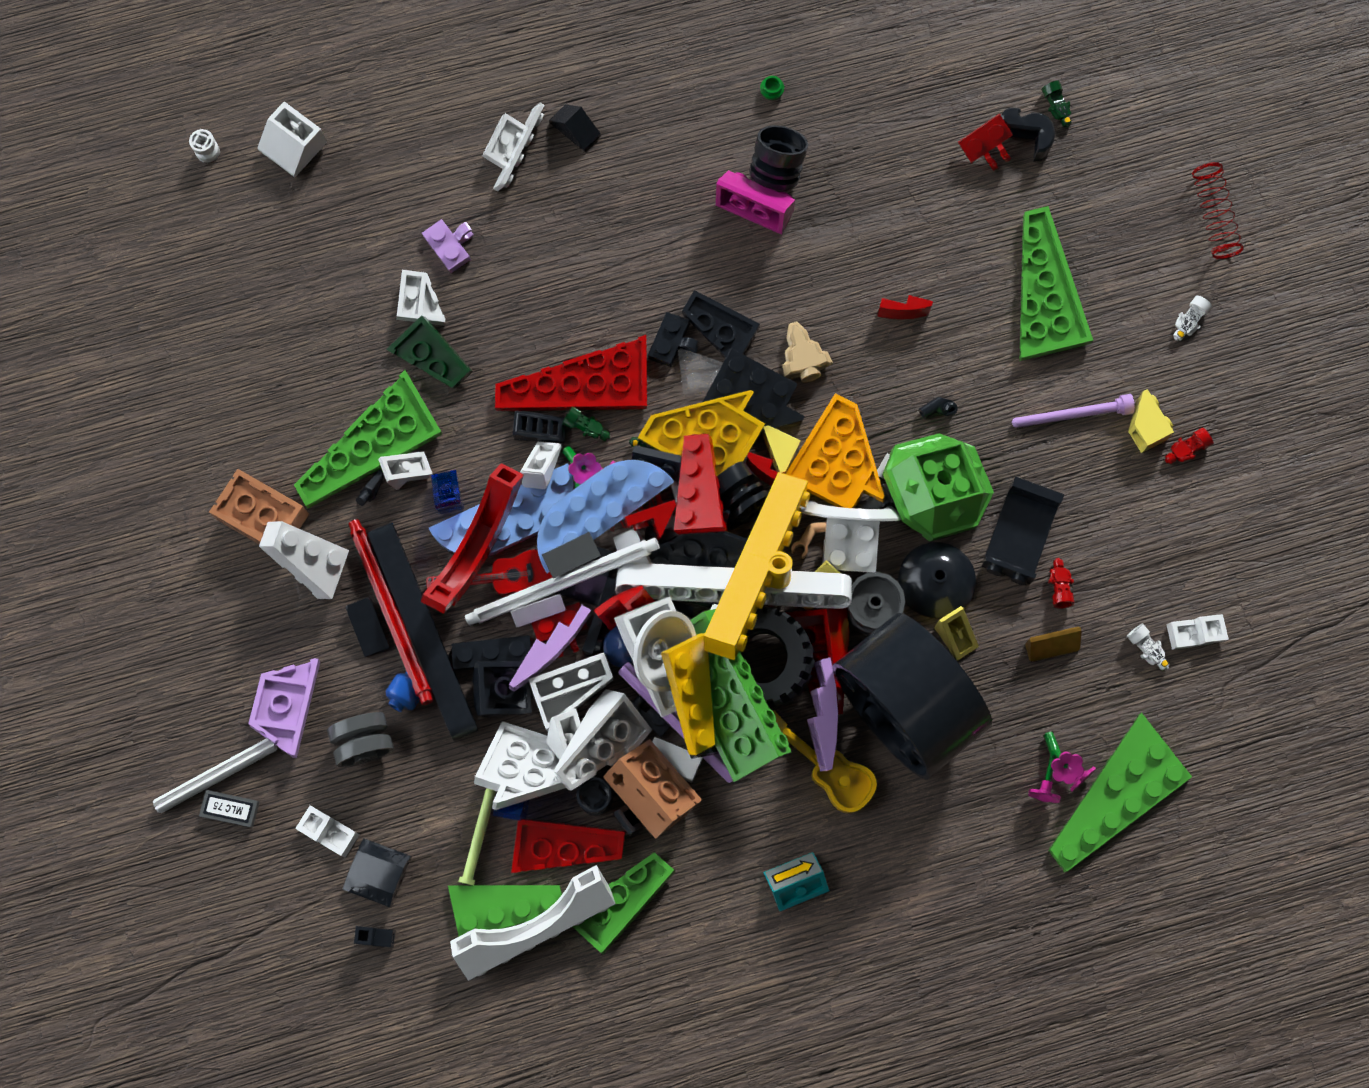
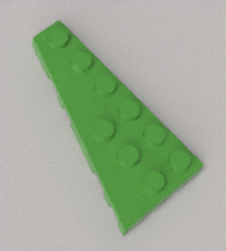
(388, 428)

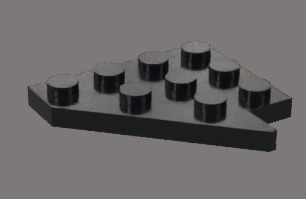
(769, 388)
(701, 549)

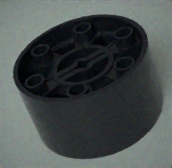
(913, 695)

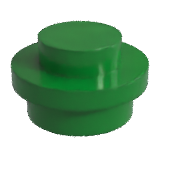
(772, 88)

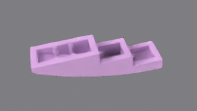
(542, 654)
(824, 726)

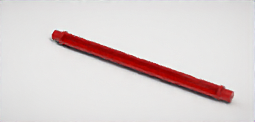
(390, 612)

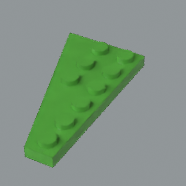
(1050, 303)
(1128, 786)

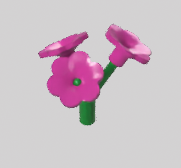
(581, 466)
(1066, 769)

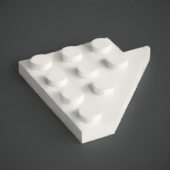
(518, 766)

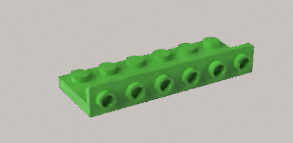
(742, 720)

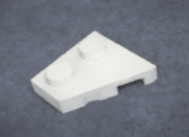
(418, 299)

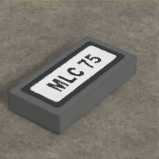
(229, 808)

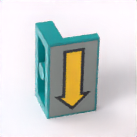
(796, 881)

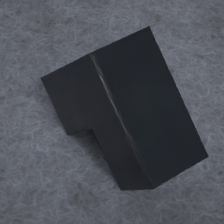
(374, 936)

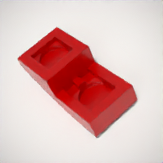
(914, 308)
(761, 467)
(622, 603)

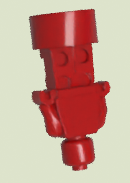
(1184, 449)
(1061, 578)

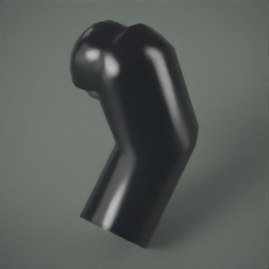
(940, 406)

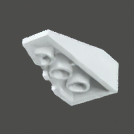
(629, 628)
(595, 740)

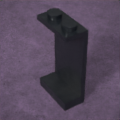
(1021, 531)

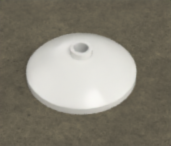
(656, 636)

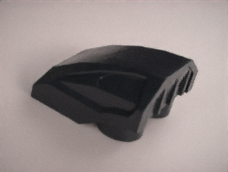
(376, 872)

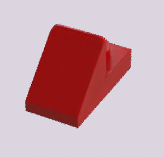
(658, 515)

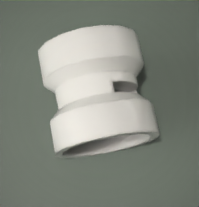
(204, 145)

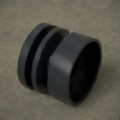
(778, 157)
(738, 496)

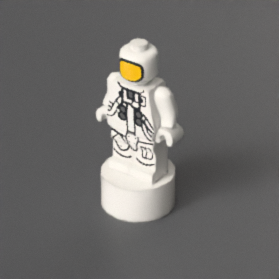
(1187, 322)
(1151, 650)

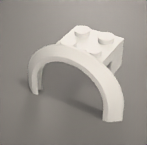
(851, 535)

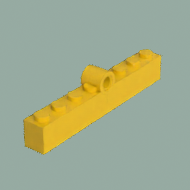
(758, 567)

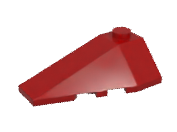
(829, 637)

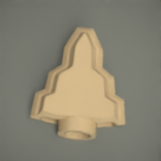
(803, 356)

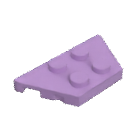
(283, 705)

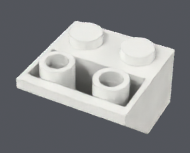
(290, 139)

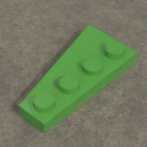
(631, 896)

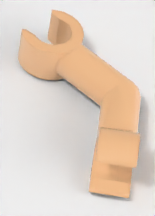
(808, 536)

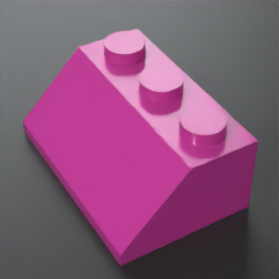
(754, 201)

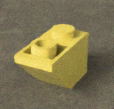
(1148, 423)

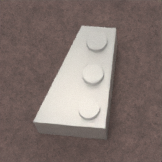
(306, 556)
(570, 686)

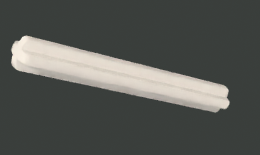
(214, 775)

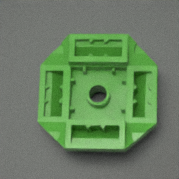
(925, 502)

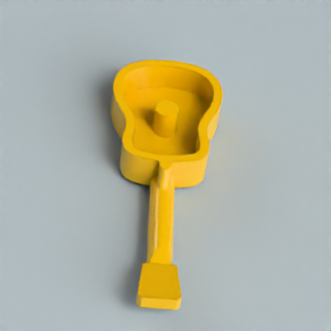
(846, 784)

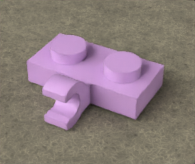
(448, 244)

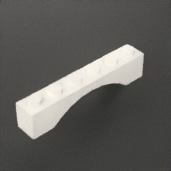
(485, 949)

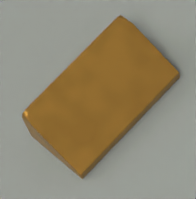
(1054, 644)

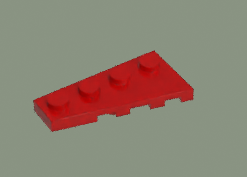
(558, 844)

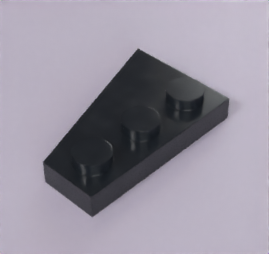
(720, 324)

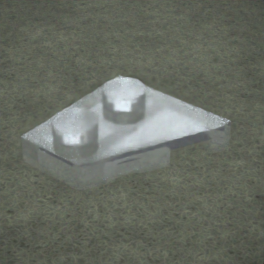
(697, 372)

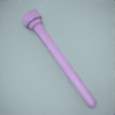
(1122, 405)

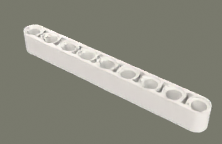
(709, 583)

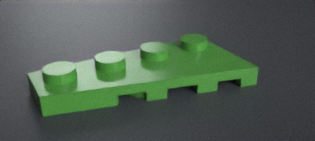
(499, 905)

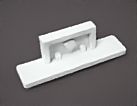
(508, 142)

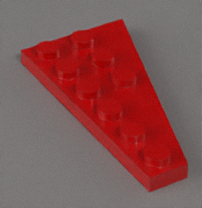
(589, 382)

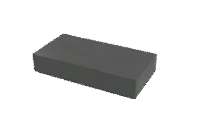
(571, 555)

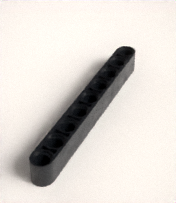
(423, 632)

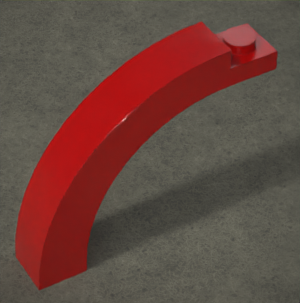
(478, 540)

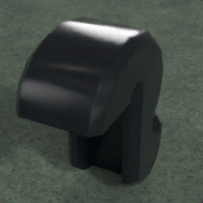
(1031, 126)

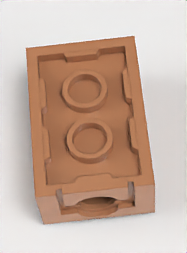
(250, 504)
(652, 788)

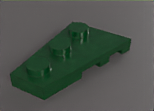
(430, 352)

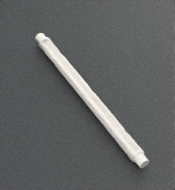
(562, 582)

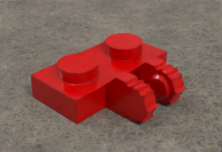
(985, 139)
(544, 627)

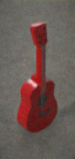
(512, 574)

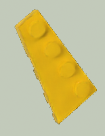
(691, 689)

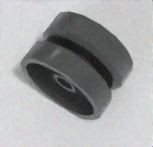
(879, 589)
(360, 739)

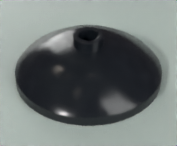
(928, 594)

